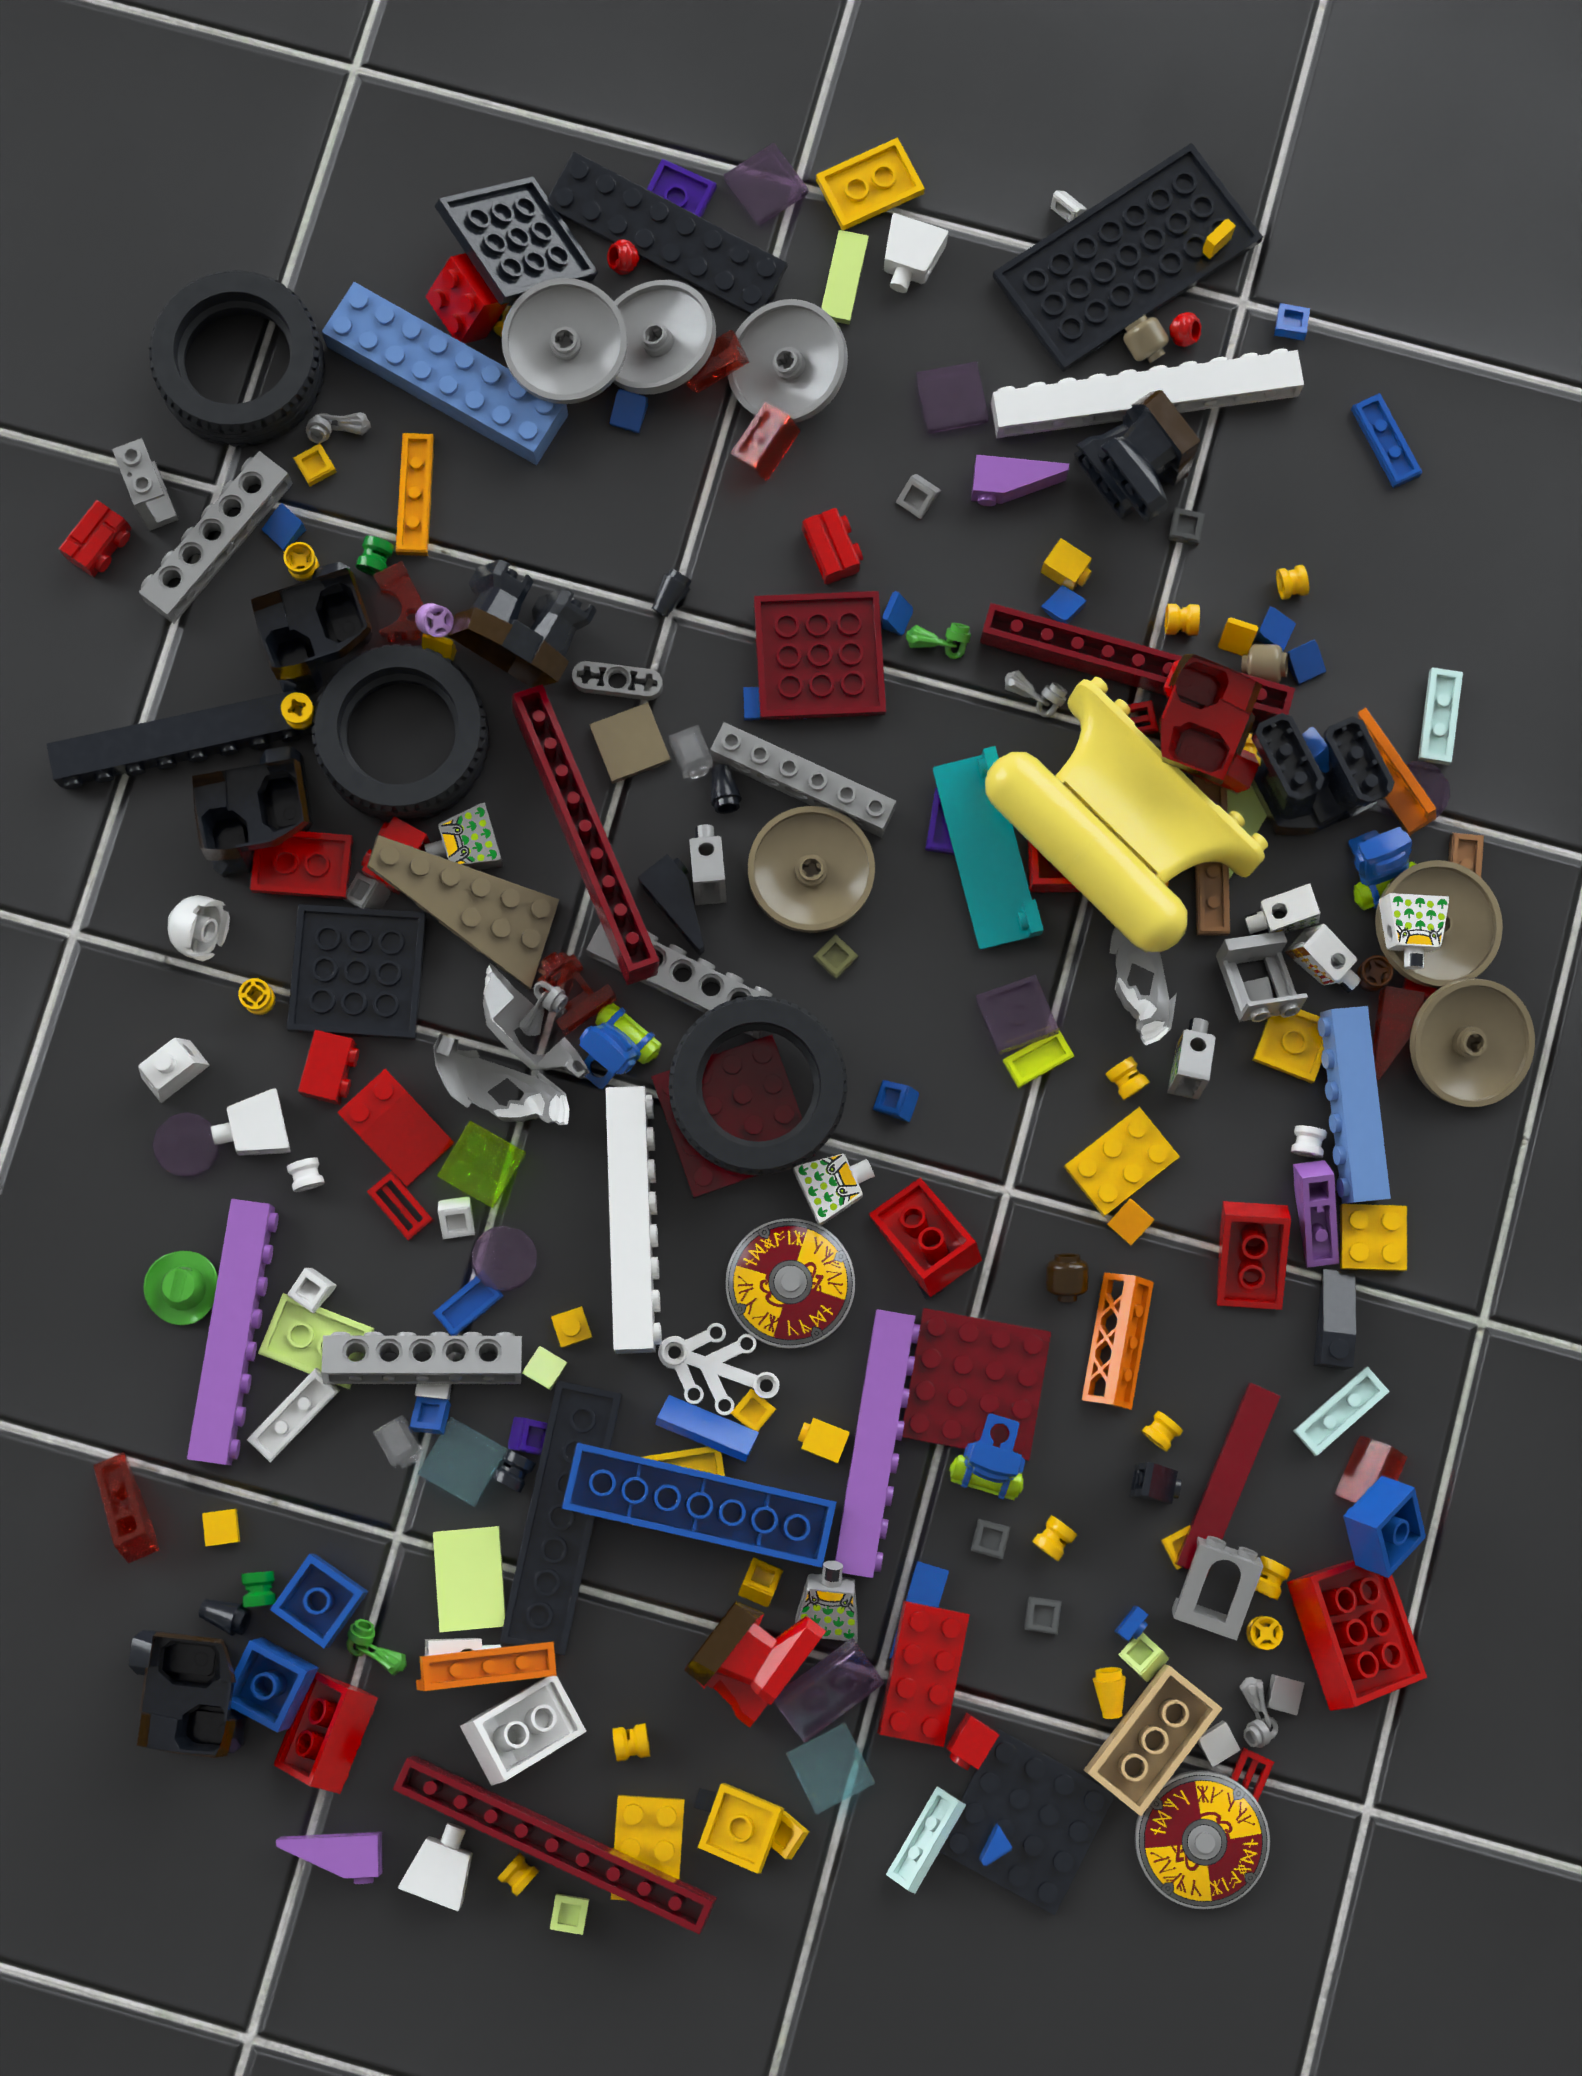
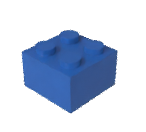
(1384, 1526)
(319, 1600)
(271, 1684)

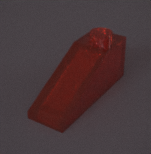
(1393, 1024)
(125, 1509)

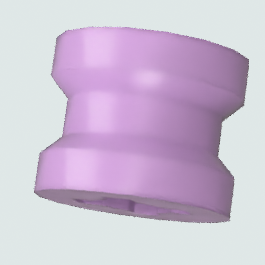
(441, 622)

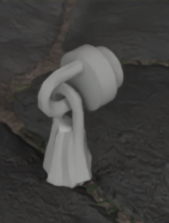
(320, 427)
(1018, 684)
(553, 1000)
(1258, 1731)

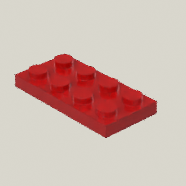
(923, 1673)

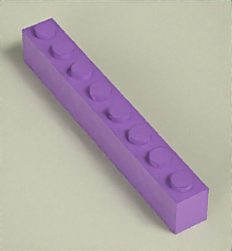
(232, 1332)
(874, 1443)

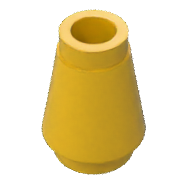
(1110, 1691)

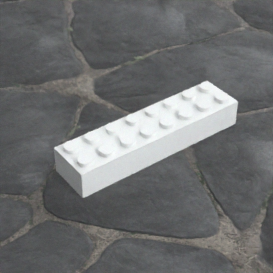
(630, 1220)

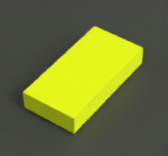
(1038, 1059)

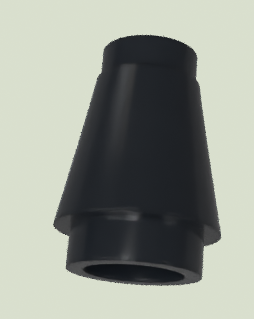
(671, 591)
(724, 791)
(226, 1616)

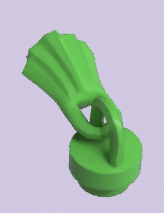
(920, 638)
(363, 1634)

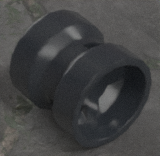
(514, 1470)

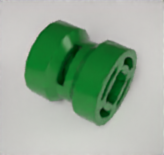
(374, 555)
(258, 1588)

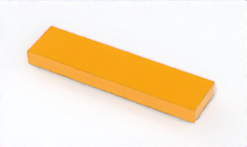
(415, 494)

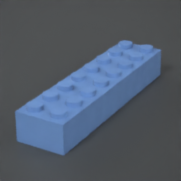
(442, 372)

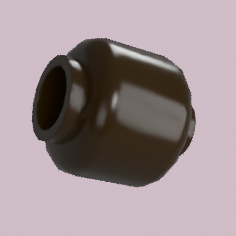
(1067, 1276)

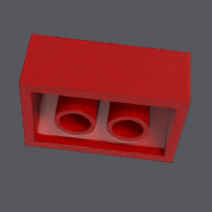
(326, 1733)

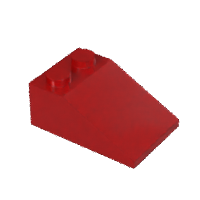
(396, 1127)
(926, 1237)
(1253, 1255)

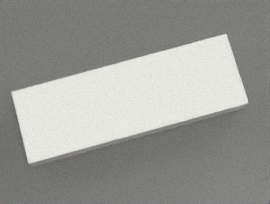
(292, 1415)

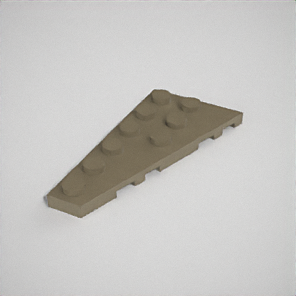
(483, 910)

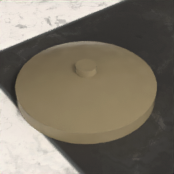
(811, 869)
(1471, 924)
(1472, 1042)

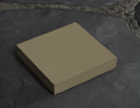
(630, 743)

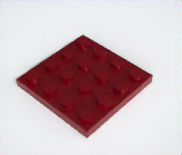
(819, 655)
(746, 1097)
(970, 1371)

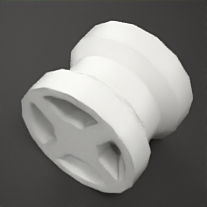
(1309, 1141)
(305, 1174)

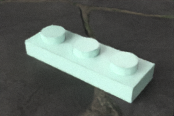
(1440, 716)
(1341, 1411)
(925, 1840)

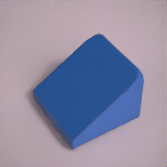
(629, 410)
(283, 527)
(1064, 605)
(896, 614)
(1275, 628)
(1306, 662)
(1318, 748)
(896, 1100)
(996, 1846)

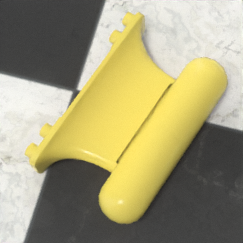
(1120, 820)

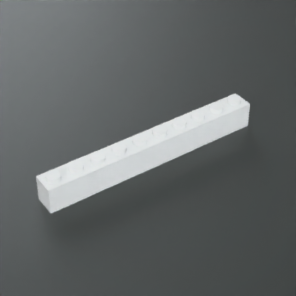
(1108, 398)

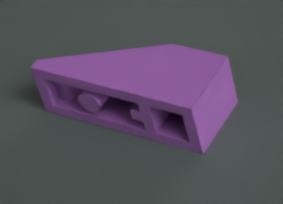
(1010, 478)
(1317, 1212)
(343, 1854)

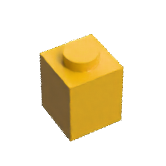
(1067, 565)
(823, 1440)

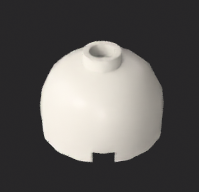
(197, 926)

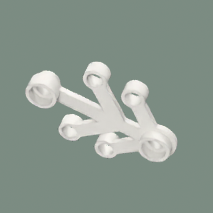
(713, 1365)

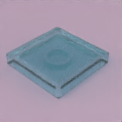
(462, 1461)
(830, 1768)

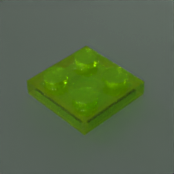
(481, 1164)

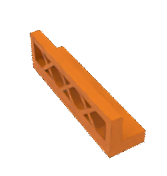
(1407, 797)
(1124, 1340)
(486, 1666)

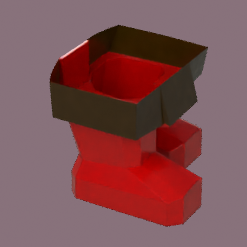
(1209, 722)
(748, 1662)

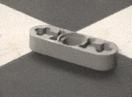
(610, 669)

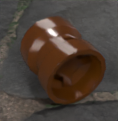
(1377, 968)

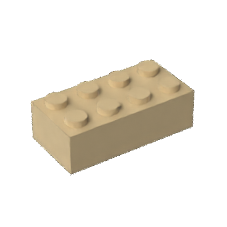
(1152, 1739)

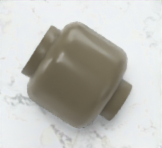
(1146, 339)
(1266, 662)

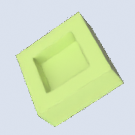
(569, 1914)

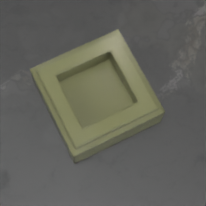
(835, 957)

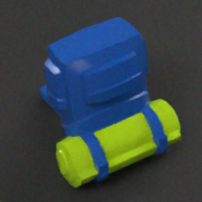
(1378, 862)
(616, 1044)
(991, 1467)

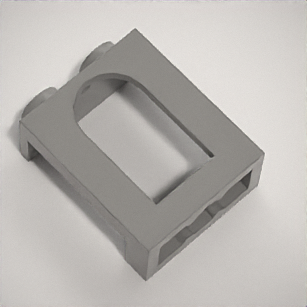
(145, 484)
(1255, 948)
(1206, 1554)

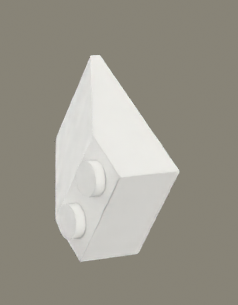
(523, 1729)

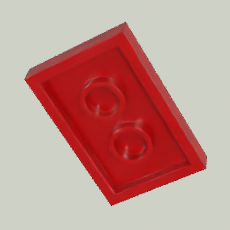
(304, 866)

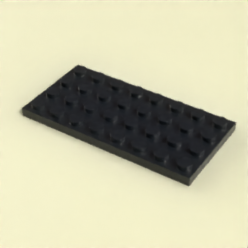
(1125, 257)

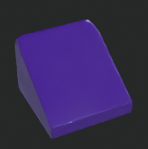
(527, 1435)

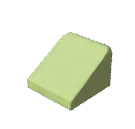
(544, 1368)
(1144, 1657)

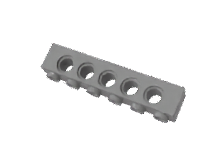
(215, 553)
(802, 778)
(686, 992)
(407, 1370)

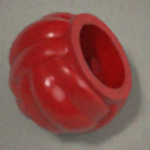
(622, 257)
(1185, 329)

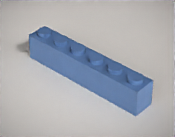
(1354, 1105)

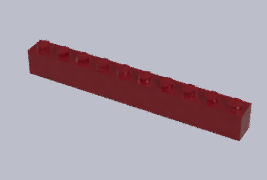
(1103, 655)
(585, 835)
(555, 1844)

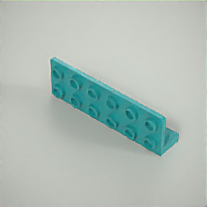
(986, 854)

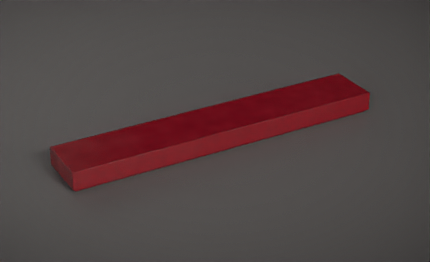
(1230, 1470)

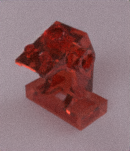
(397, 583)
(557, 970)

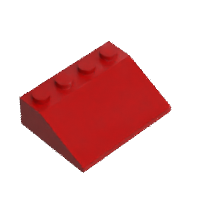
(1356, 1633)

